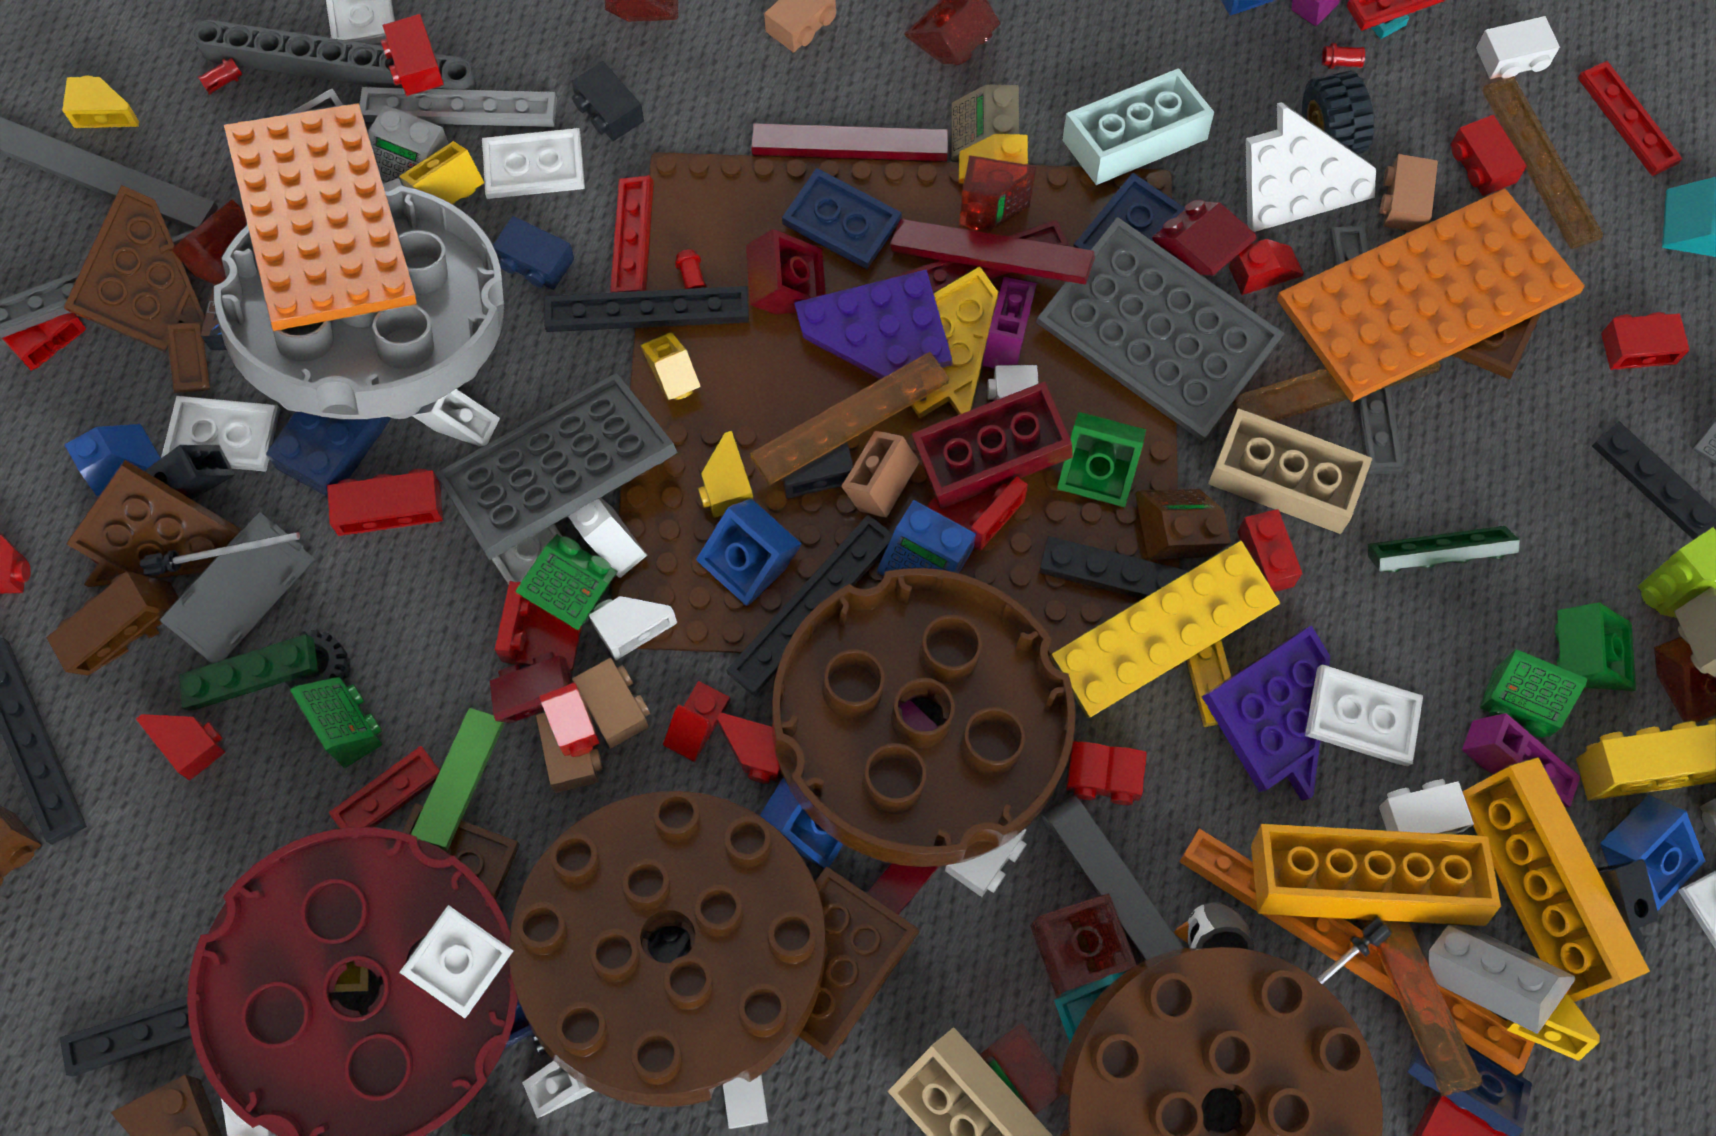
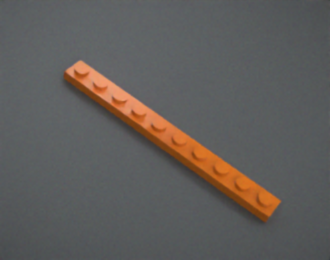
(1332, 936)

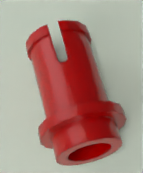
(1343, 56)
(220, 75)
(688, 264)

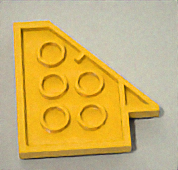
(966, 317)

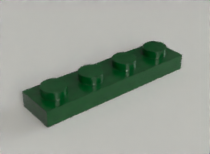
(1442, 548)
(248, 672)

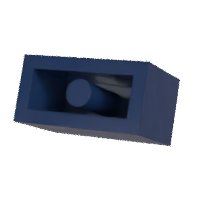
(533, 253)

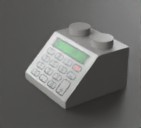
(402, 142)

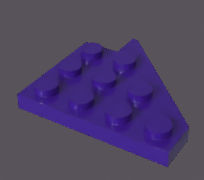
(878, 324)
(1268, 711)

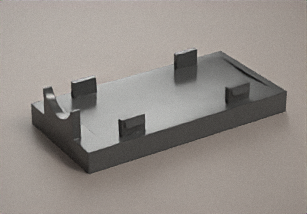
(236, 591)

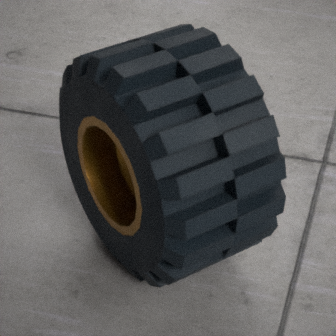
(1341, 109)

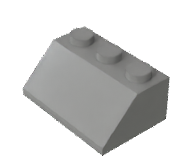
(1498, 976)

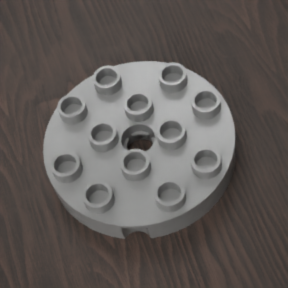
(379, 359)

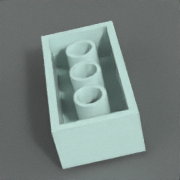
(1137, 126)

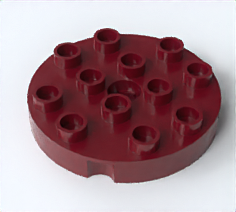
(274, 956)

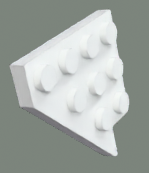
(1301, 173)

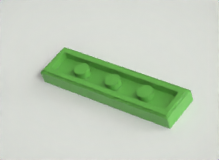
(458, 779)

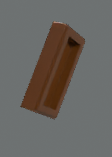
(187, 357)

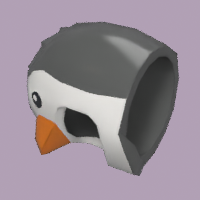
(1215, 926)

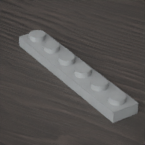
(465, 106)

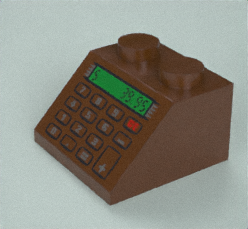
(1181, 524)

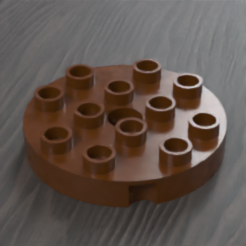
(908, 790)
(1213, 1023)
(684, 1025)

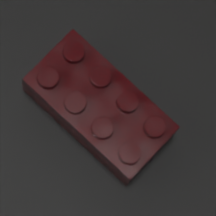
(993, 445)

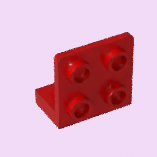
(987, 511)
(532, 631)

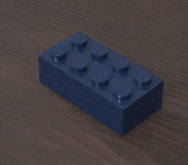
(323, 448)

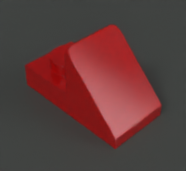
(695, 721)

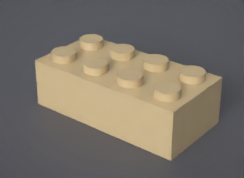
(1290, 471)
(960, 1094)

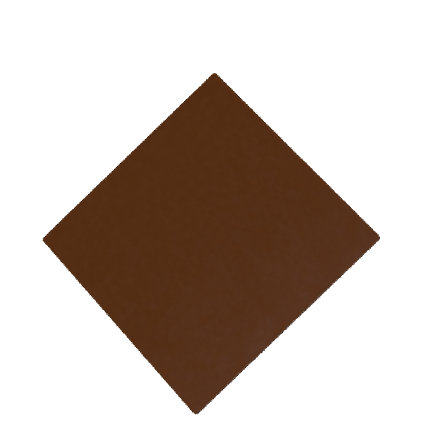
(771, 379)

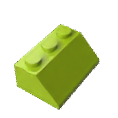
(1682, 576)

